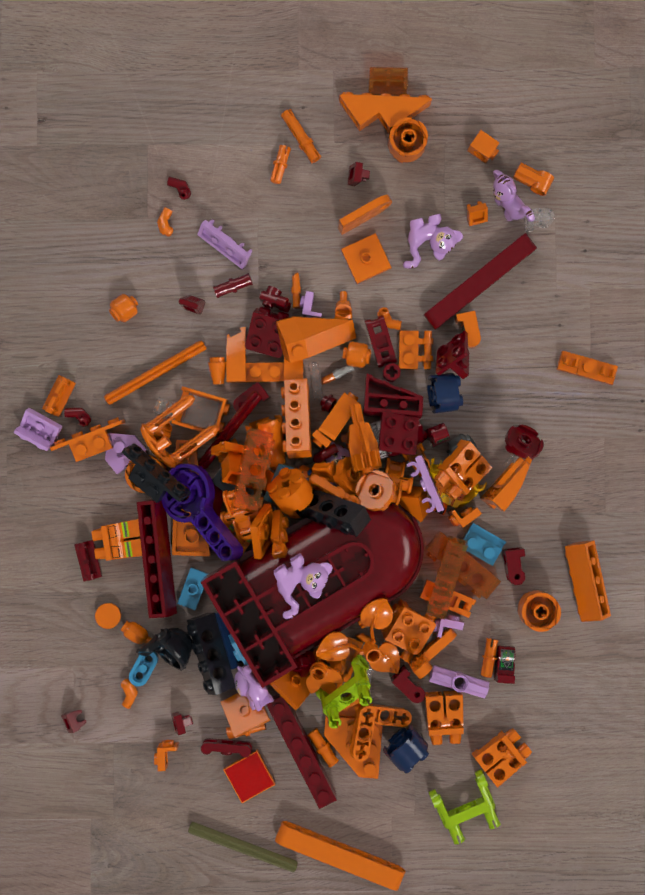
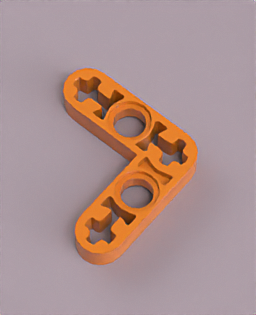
(421, 663)
(374, 718)

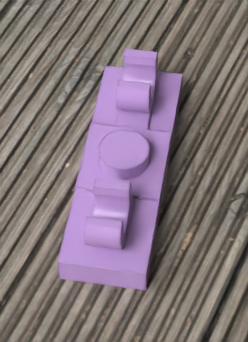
(224, 243)
(427, 484)

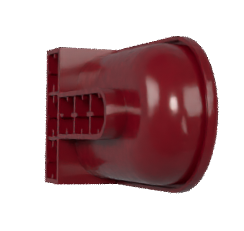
(365, 568)

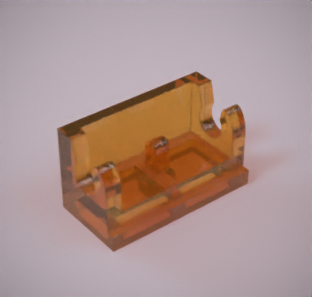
(388, 80)

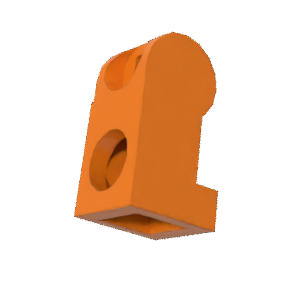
(470, 325)

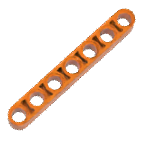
(340, 855)

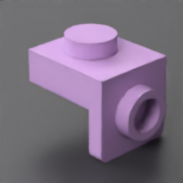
(306, 304)
(451, 621)

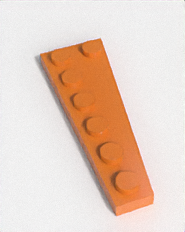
(185, 536)

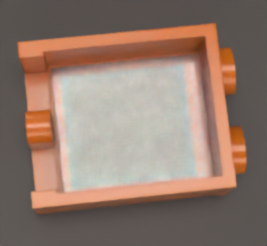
(204, 411)

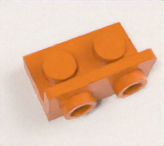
(467, 516)

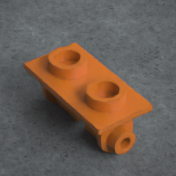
(58, 396)

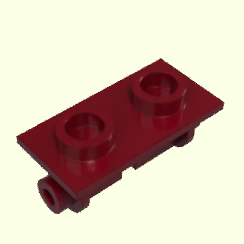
(88, 563)

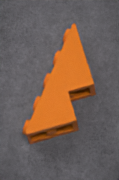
(389, 109)

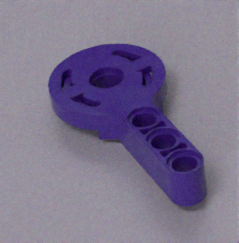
(201, 508)

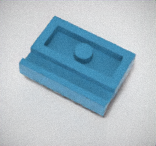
(483, 544)

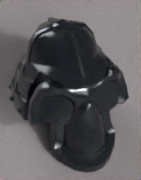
(172, 645)

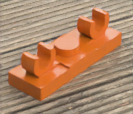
(587, 367)

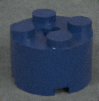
(444, 392)
(406, 749)

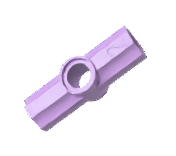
(470, 685)

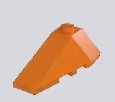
(310, 336)

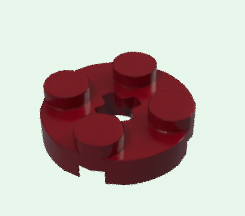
(532, 445)

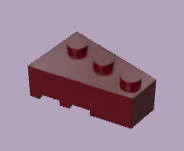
(385, 397)

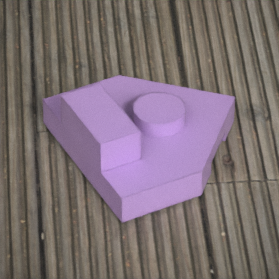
(114, 456)

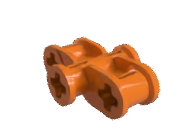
(396, 472)
(240, 519)

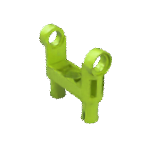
(357, 686)
(482, 805)

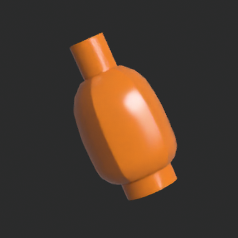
(135, 632)

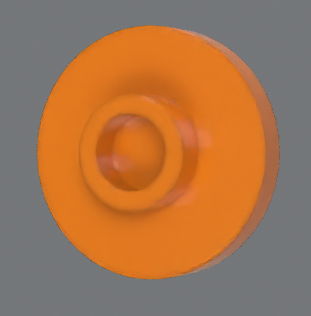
(108, 615)

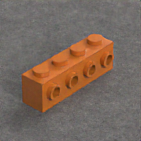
(297, 418)
(587, 581)

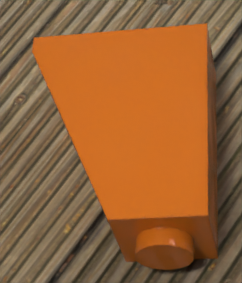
(338, 416)

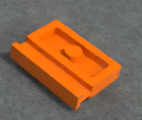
(225, 447)

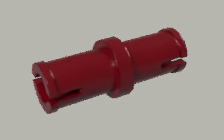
(233, 285)

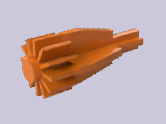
(362, 443)

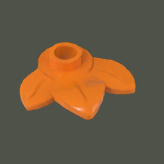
(325, 680)

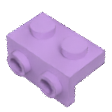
(38, 429)

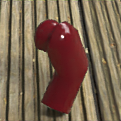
(182, 187)
(80, 414)

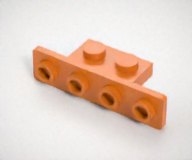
(91, 443)

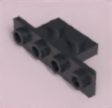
(153, 477)

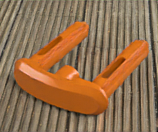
(158, 446)

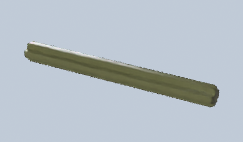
(242, 847)

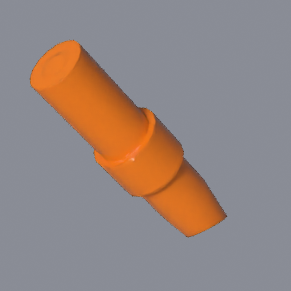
(296, 290)

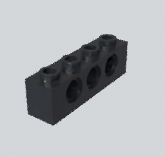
(336, 513)
(224, 679)

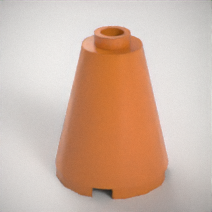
(273, 426)

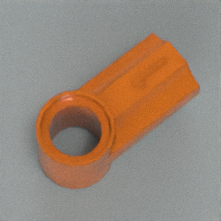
(537, 180)

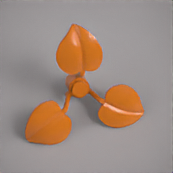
(383, 659)

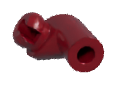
(325, 454)

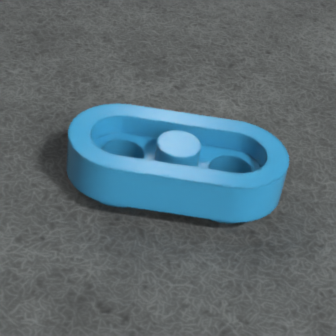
(143, 666)

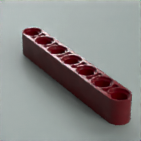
(480, 281)

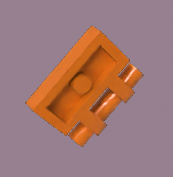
(409, 349)

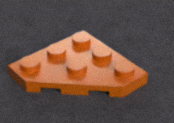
(341, 740)

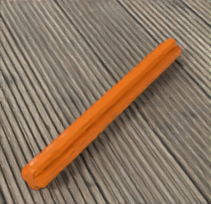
(155, 372)

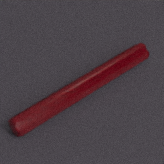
(231, 427)

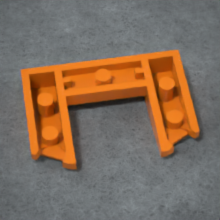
(241, 372)
(507, 485)

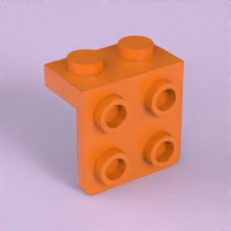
(408, 628)

